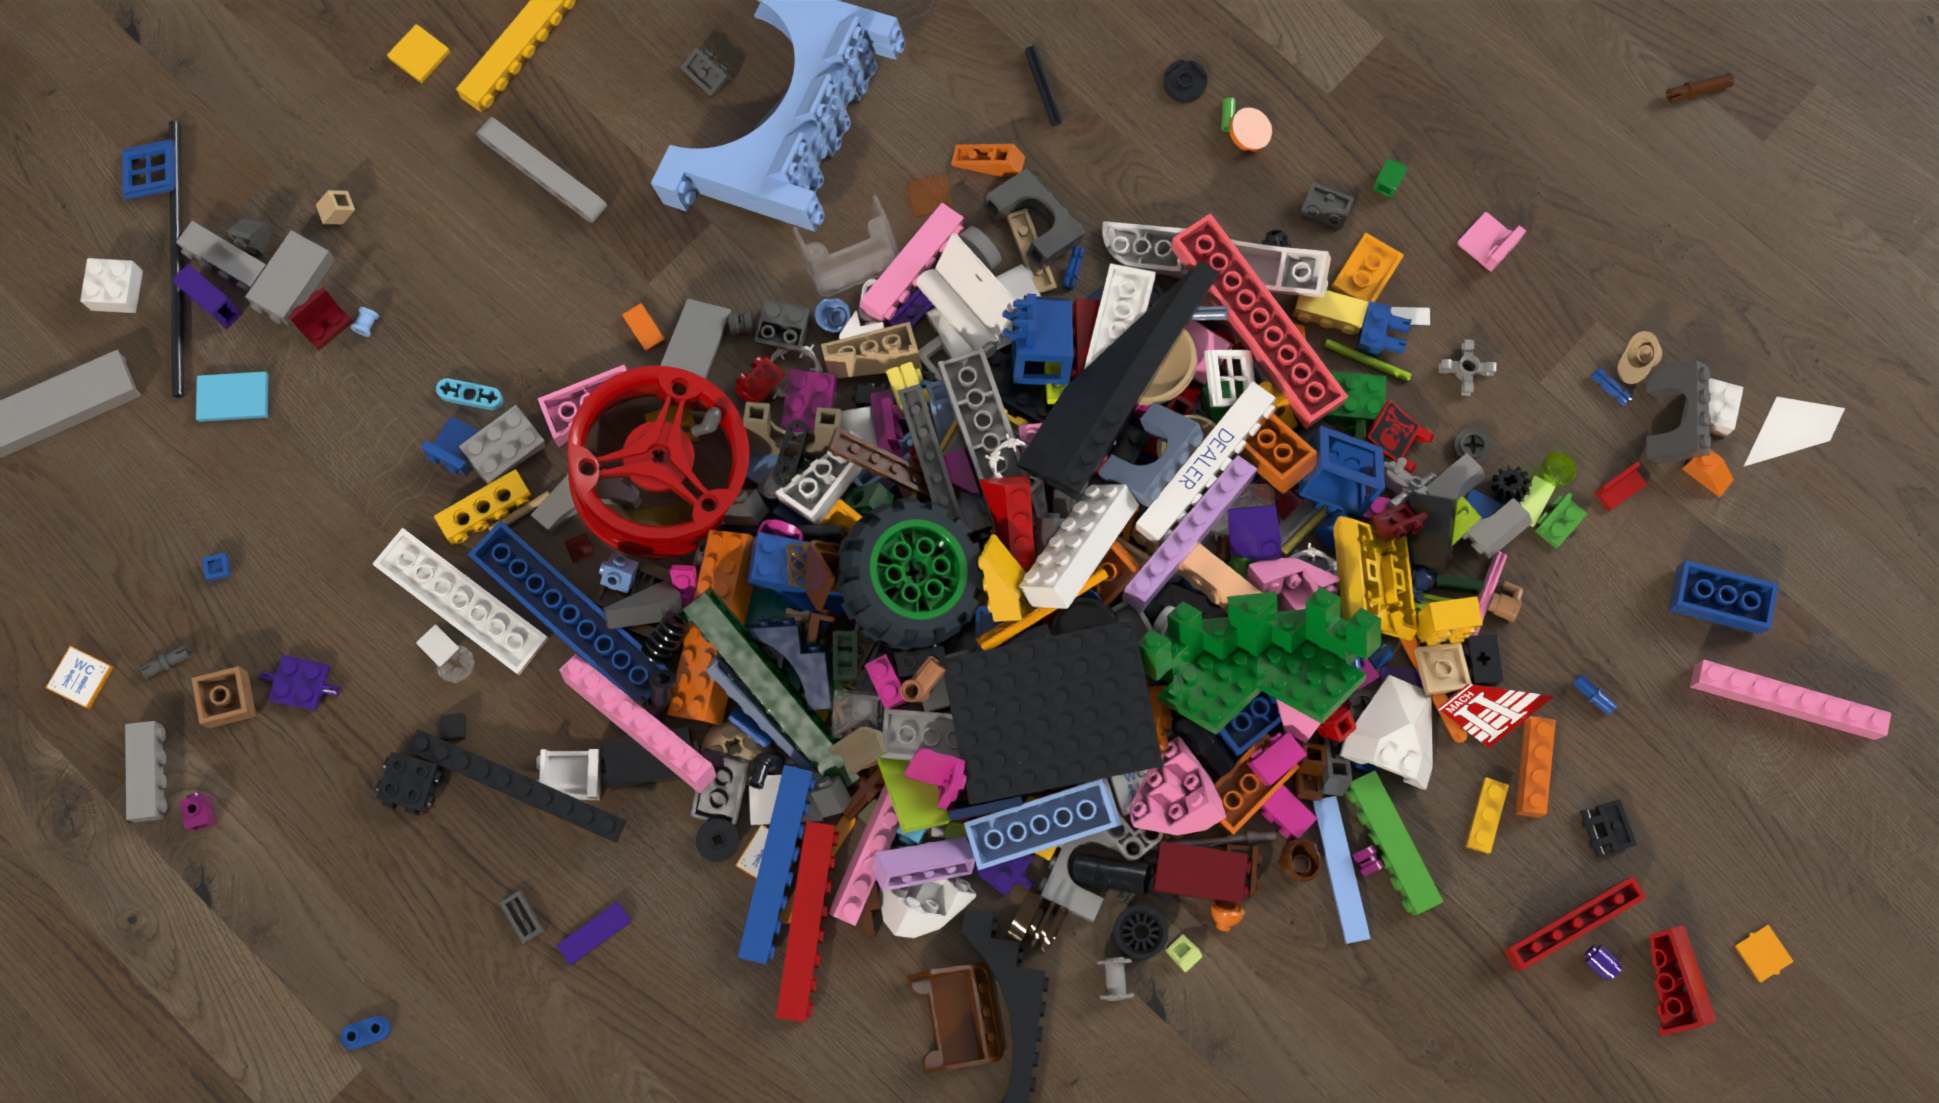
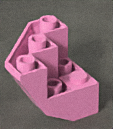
(1291, 580)
(1177, 796)

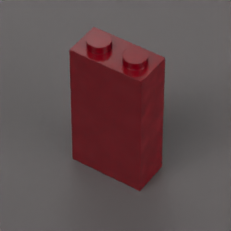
(1201, 873)

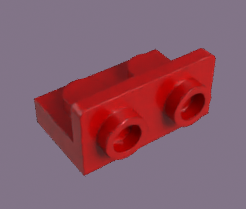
(760, 380)

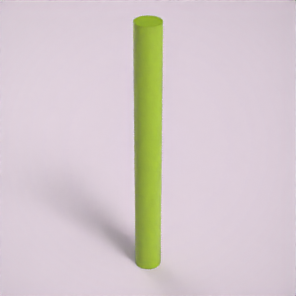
(1368, 360)

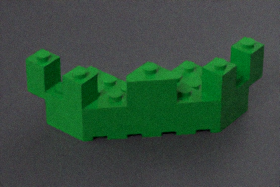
(1290, 655)

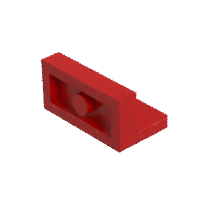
(1621, 487)

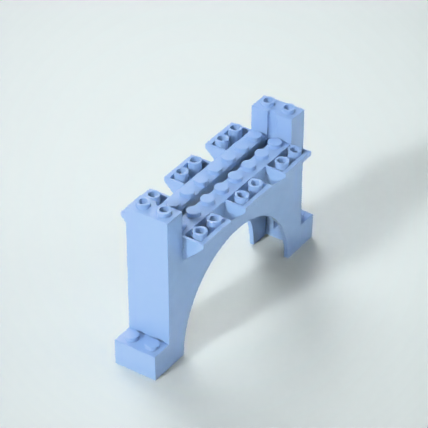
(779, 162)

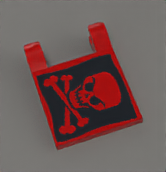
(1396, 432)

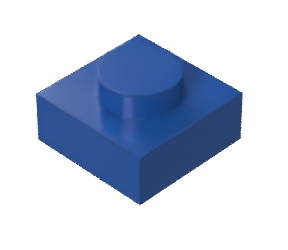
(216, 567)

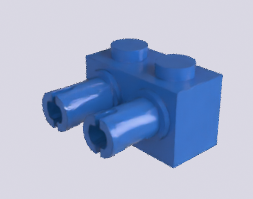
(1373, 333)

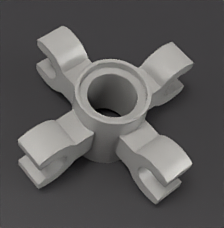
(1468, 358)

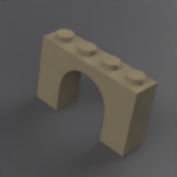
(767, 438)

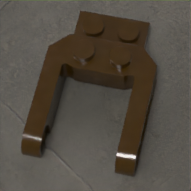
(645, 578)

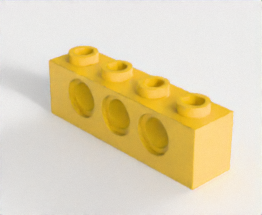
(470, 506)

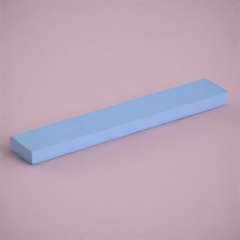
(1341, 870)

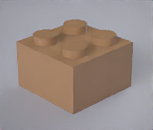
(223, 697)

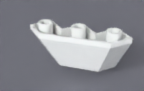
(924, 906)

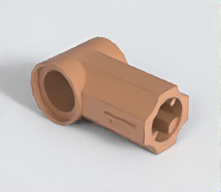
(924, 679)

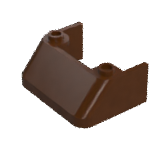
(820, 571)

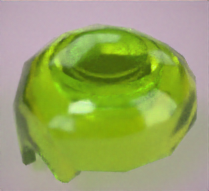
(1558, 469)

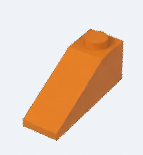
(992, 159)

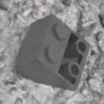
(783, 325)

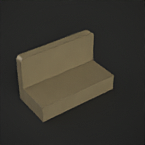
(860, 748)

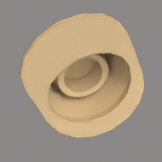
(1639, 357)

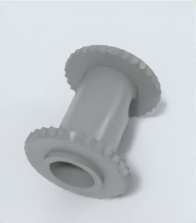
(1115, 979)

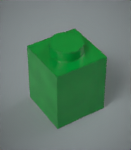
(1390, 178)

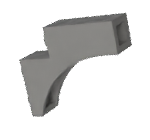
(560, 506)

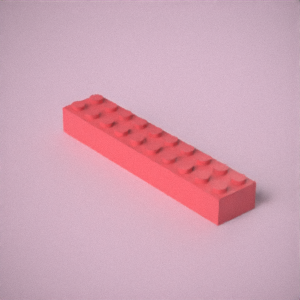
(1261, 323)

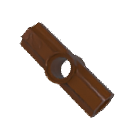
(864, 791)

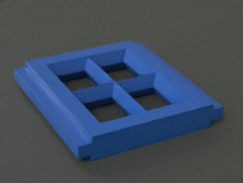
(150, 187)

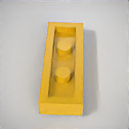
(1487, 815)

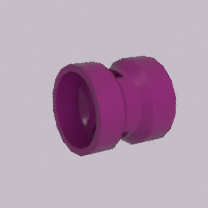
(1371, 865)

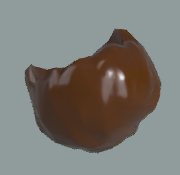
(1300, 860)

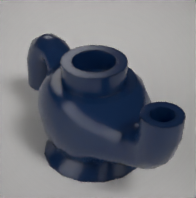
(1422, 581)

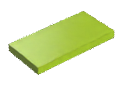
(912, 799)

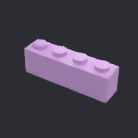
(923, 863)

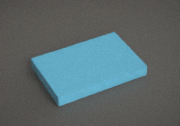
(232, 396)

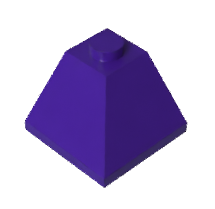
(1254, 532)

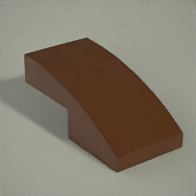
(872, 905)

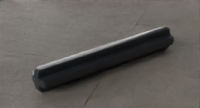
(1043, 85)

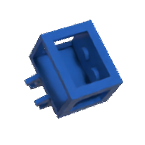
(1041, 333)

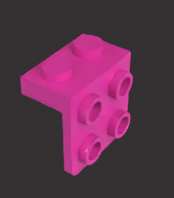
(940, 771)

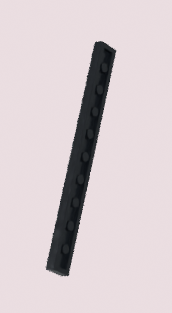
(517, 786)

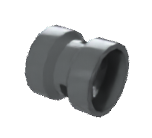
(741, 323)

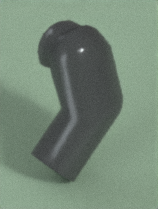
(709, 422)

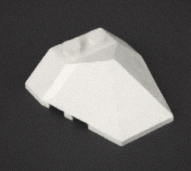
(1395, 732)

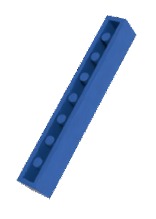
(775, 865)

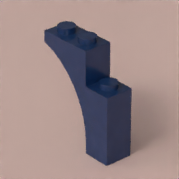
(810, 663)

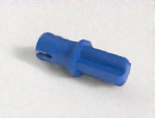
(1594, 694)

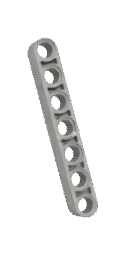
(541, 170)

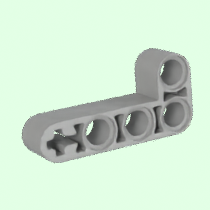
(1130, 836)

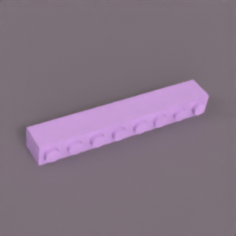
(1188, 534)

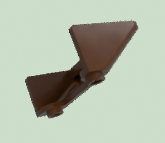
(961, 1017)

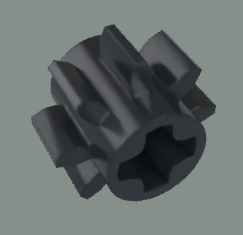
(1277, 238)

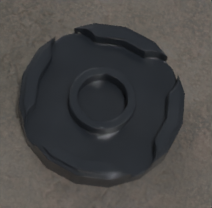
(1185, 81)

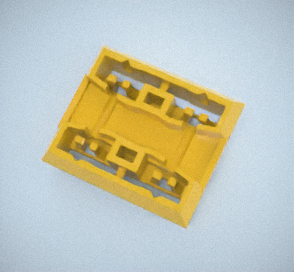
(1375, 580)

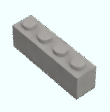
(221, 256)
(145, 771)

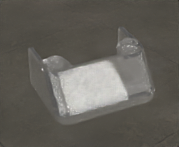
(852, 264)

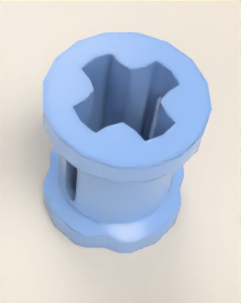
(364, 321)

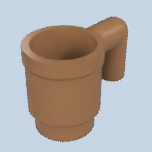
(1504, 605)

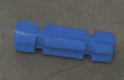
(1073, 268)
(1611, 386)

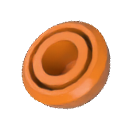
(1226, 915)

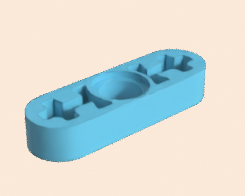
(455, 384)

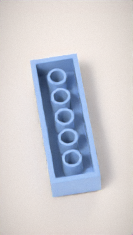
(1042, 823)

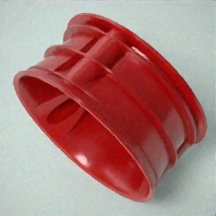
(644, 443)

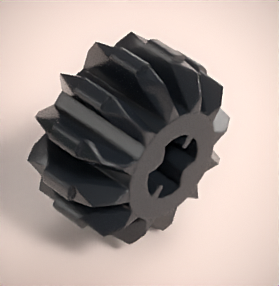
(1511, 484)

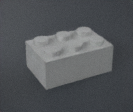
(502, 445)

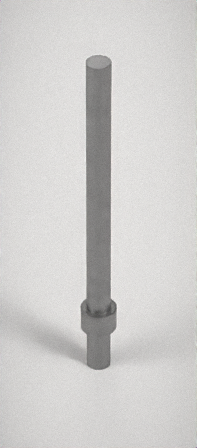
(1250, 837)

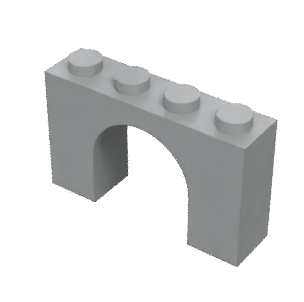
(1487, 534)
(1060, 886)

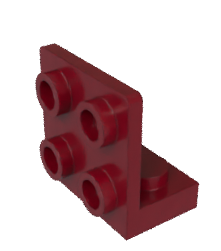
(320, 319)

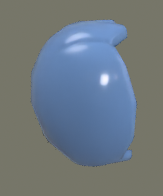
(832, 315)

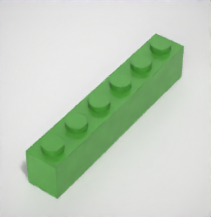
(1393, 843)

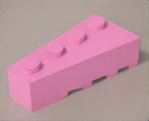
(563, 404)

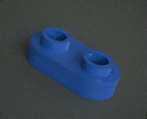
(364, 1032)

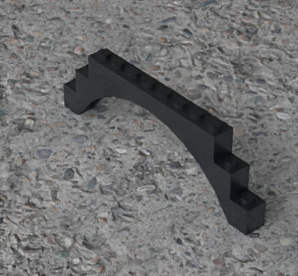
(1022, 994)

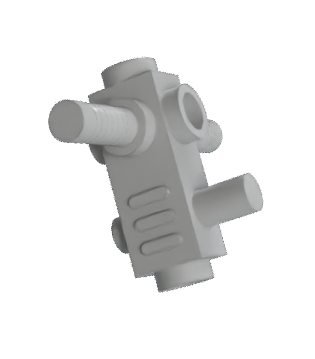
(1403, 482)

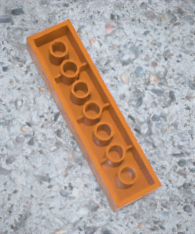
(726, 571)

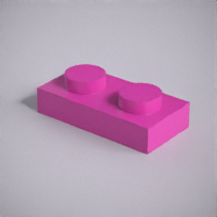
(684, 581)

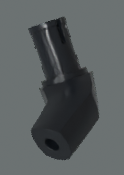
(763, 764)

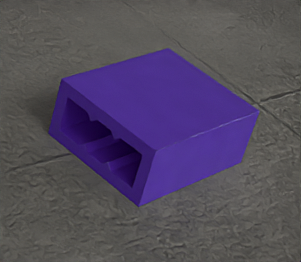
(207, 296)

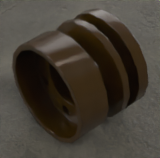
(1036, 922)

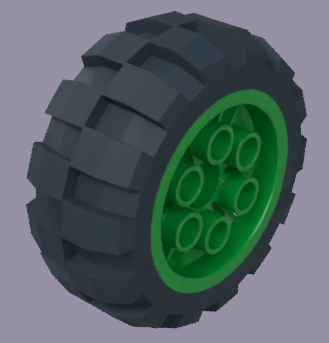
(865, 580)

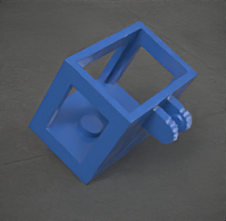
(1343, 473)

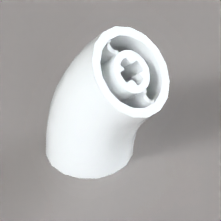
(860, 422)

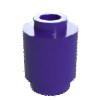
(1602, 962)

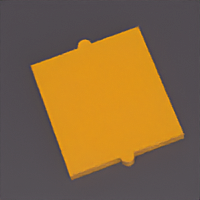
(1763, 953)

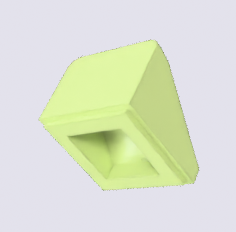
(1184, 953)

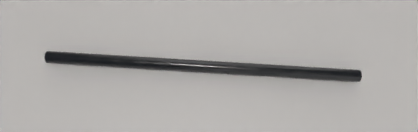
(177, 344)

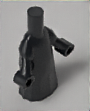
(661, 693)

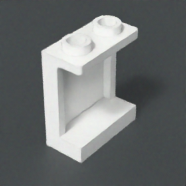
(572, 772)

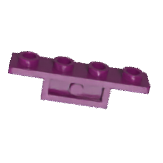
(886, 422)

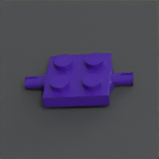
(299, 683)
(1007, 874)

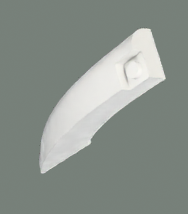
(1279, 268)

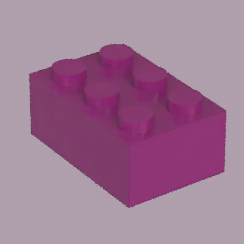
(804, 394)

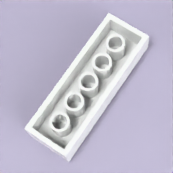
(1078, 546)

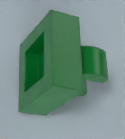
(1361, 429)

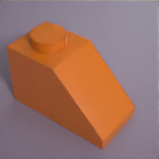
(1710, 472)

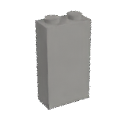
(289, 277)

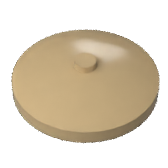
(1174, 373)

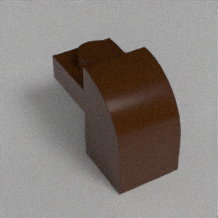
(1309, 774)

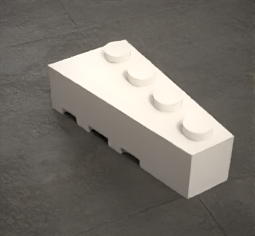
(819, 487)

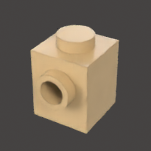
(335, 207)

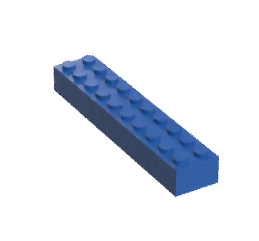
(564, 610)

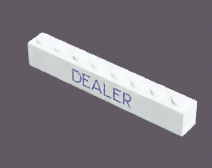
(1205, 464)

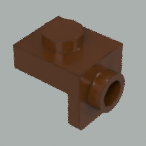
(814, 626)

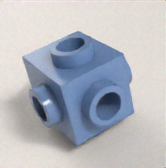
(618, 572)

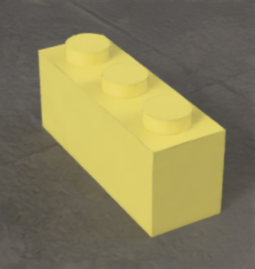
(1332, 311)

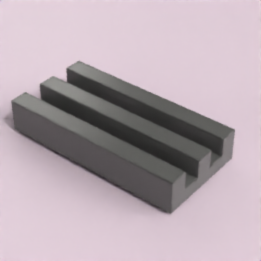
(532, 934)

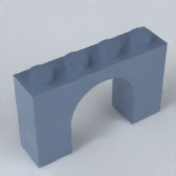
(1148, 480)

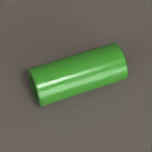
(1228, 112)

